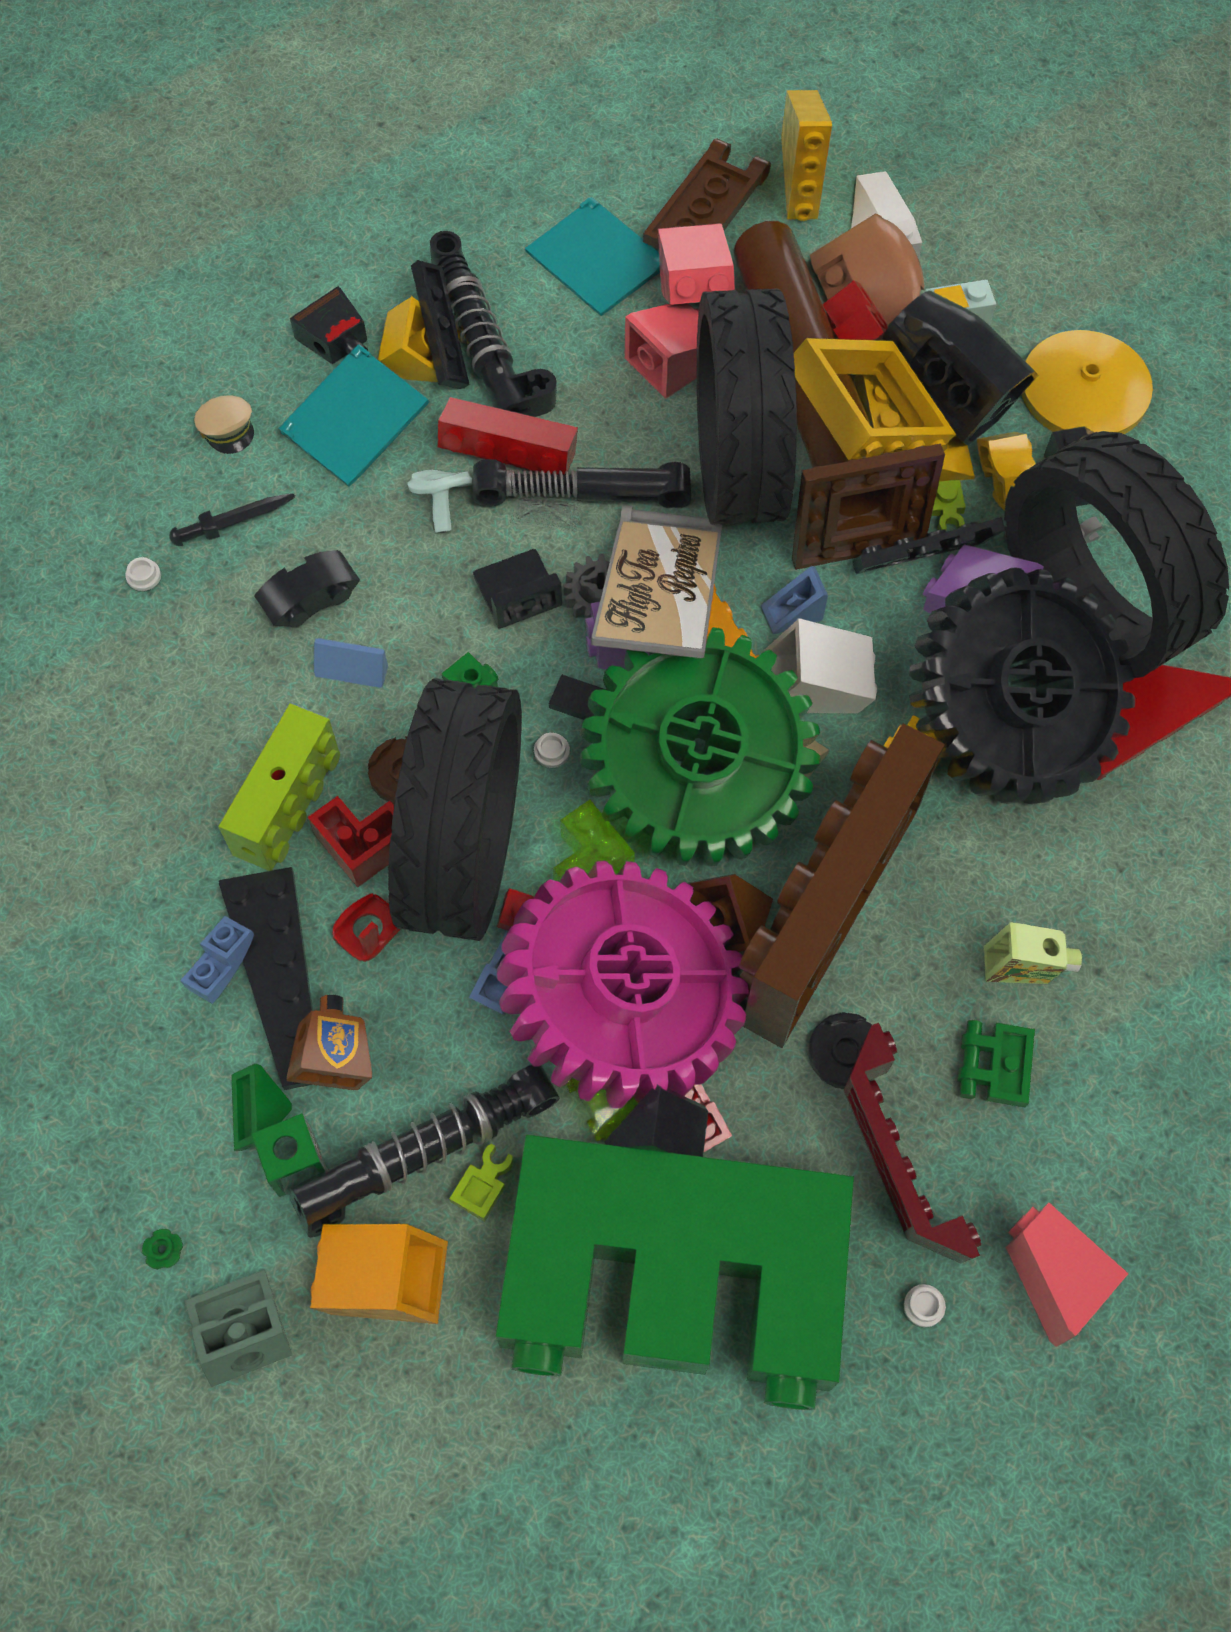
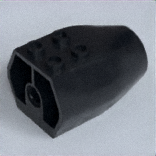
(960, 363)

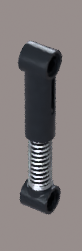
(667, 484)

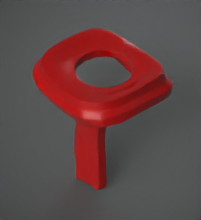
(369, 941)

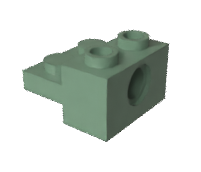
(237, 1328)

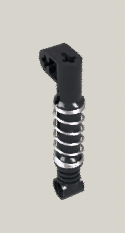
(490, 357)
(377, 1166)

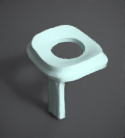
(438, 485)

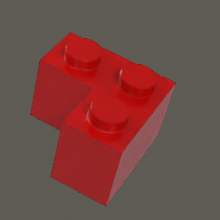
(855, 315)
(355, 845)

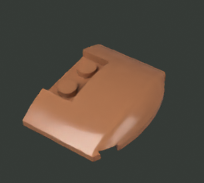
(876, 257)

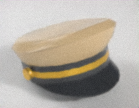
(225, 423)

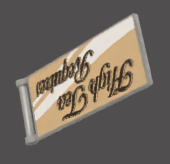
(659, 584)

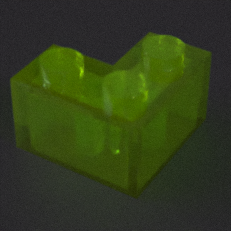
(591, 841)

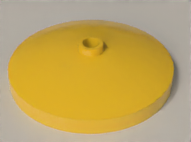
(1087, 383)

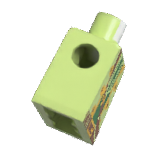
(1028, 955)

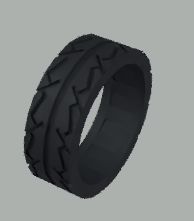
(746, 406)
(1157, 520)
(454, 809)

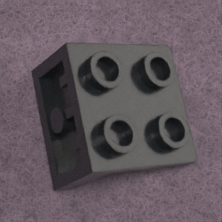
(518, 588)

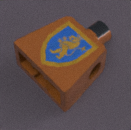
(331, 1048)

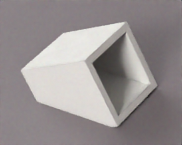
(830, 665)

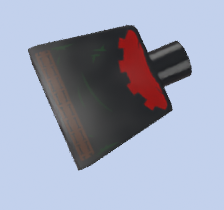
(330, 326)

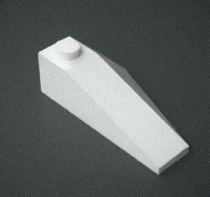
(879, 195)

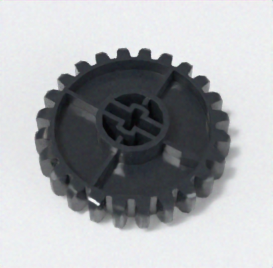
(1063, 654)

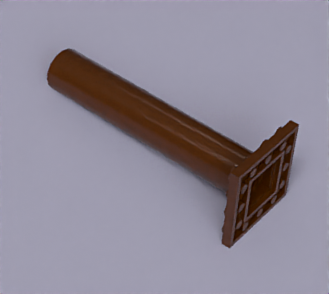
(840, 500)

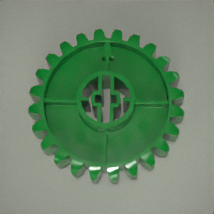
(756, 754)

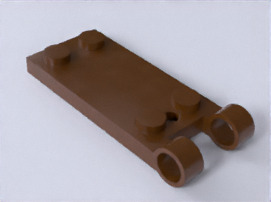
(707, 194)

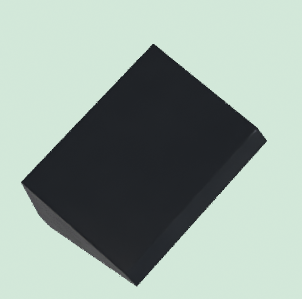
(664, 1124)

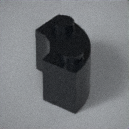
(302, 592)

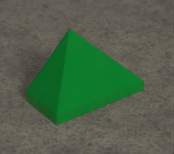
(255, 1104)

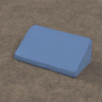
(349, 662)

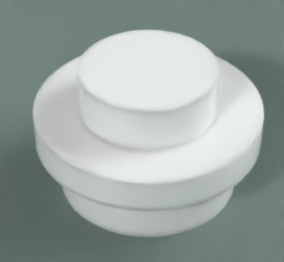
(142, 574)
(551, 750)
(924, 1305)

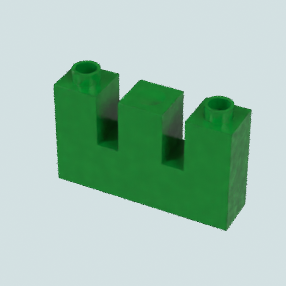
(681, 1229)

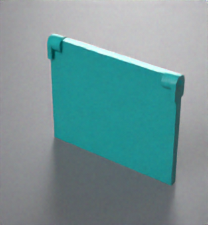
(596, 256)
(353, 415)

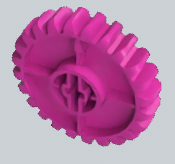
(622, 983)

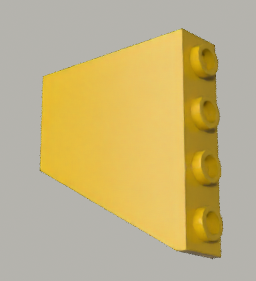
(805, 152)

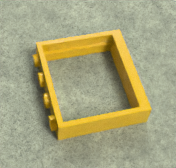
(816, 371)

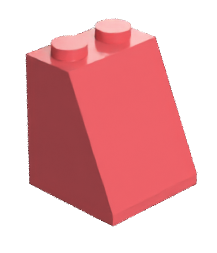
(694, 262)
(663, 345)
(1061, 1271)

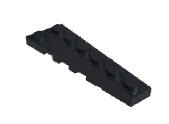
(275, 957)

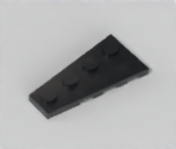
(933, 544)

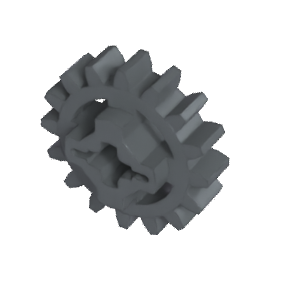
(584, 585)

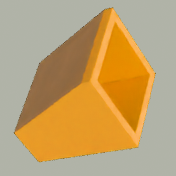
(379, 1272)

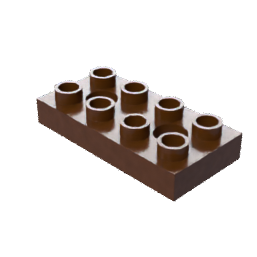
(829, 892)

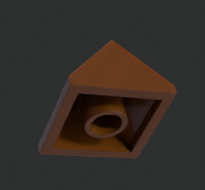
(736, 905)

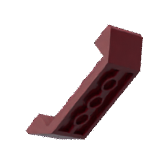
(950, 1239)

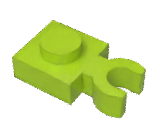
(949, 504)
(479, 1187)

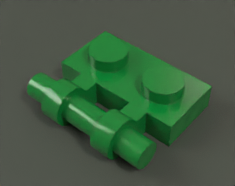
(1009, 1063)

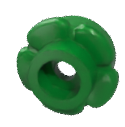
(169, 1257)

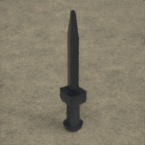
(210, 525)

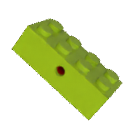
(280, 788)

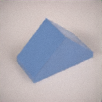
(800, 599)

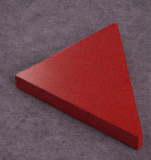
(1164, 705)

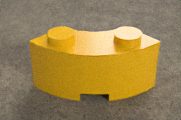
(1004, 459)

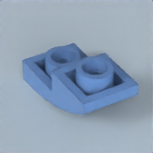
(223, 954)

